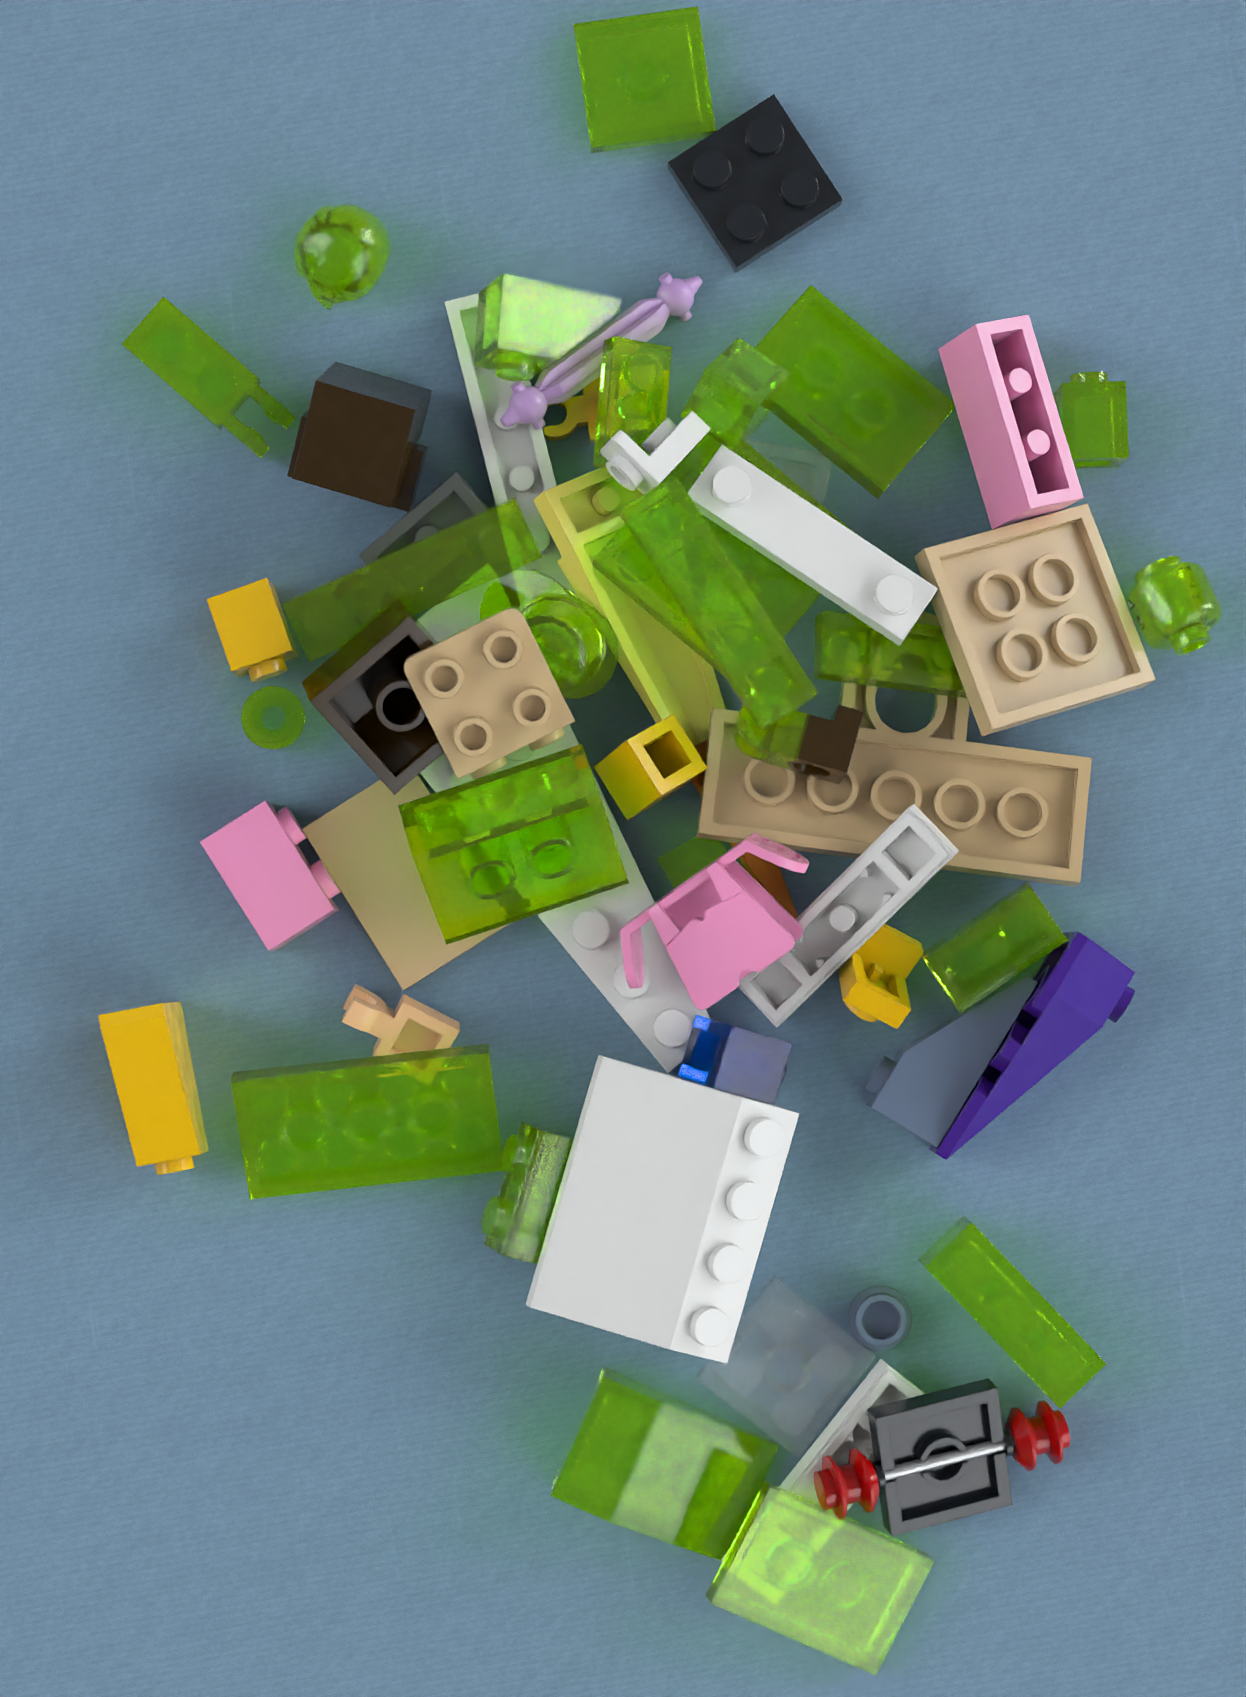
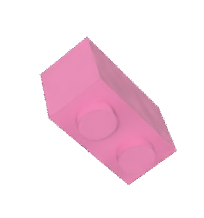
(271, 874)

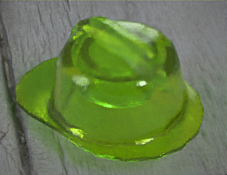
(568, 631)

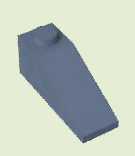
(940, 1069)

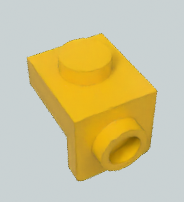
(876, 975)

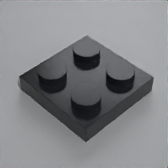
(754, 183)

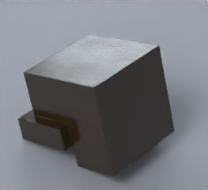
(363, 437)

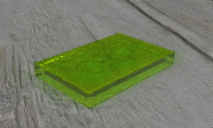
(851, 393)
(819, 1578)

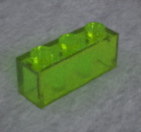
(1012, 1311)

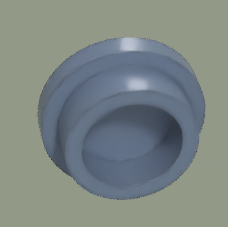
(879, 1318)

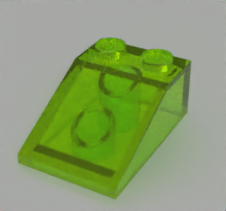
(662, 1466)

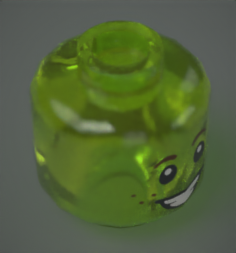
(1174, 605)

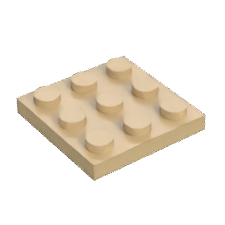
(1034, 619)

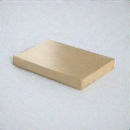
(374, 869)

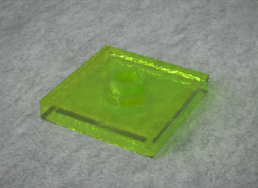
(644, 79)

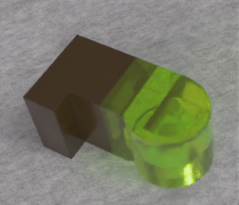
(802, 742)

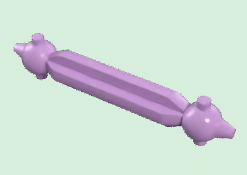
(584, 361)

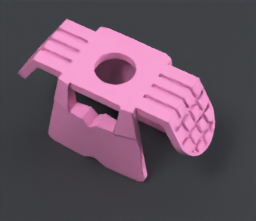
(718, 924)

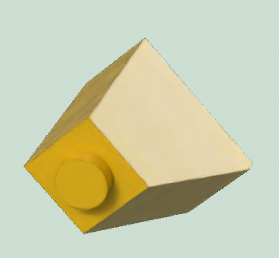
(156, 1085)

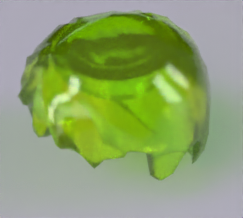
(341, 253)

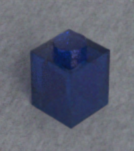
(735, 1060)

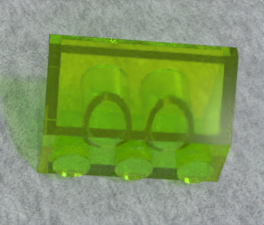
(513, 844)

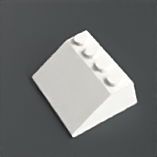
(662, 1209)

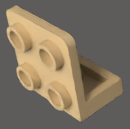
(488, 693)

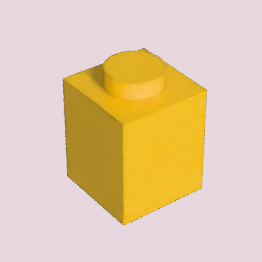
(253, 630)
(650, 767)

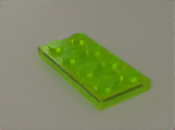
(368, 1121)

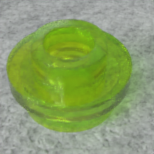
(253, 714)

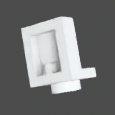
(665, 446)

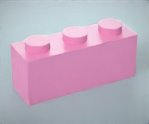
(1010, 421)

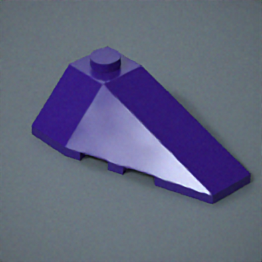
(1069, 1004)

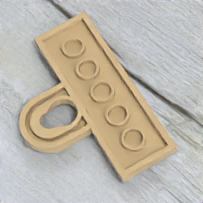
(998, 805)

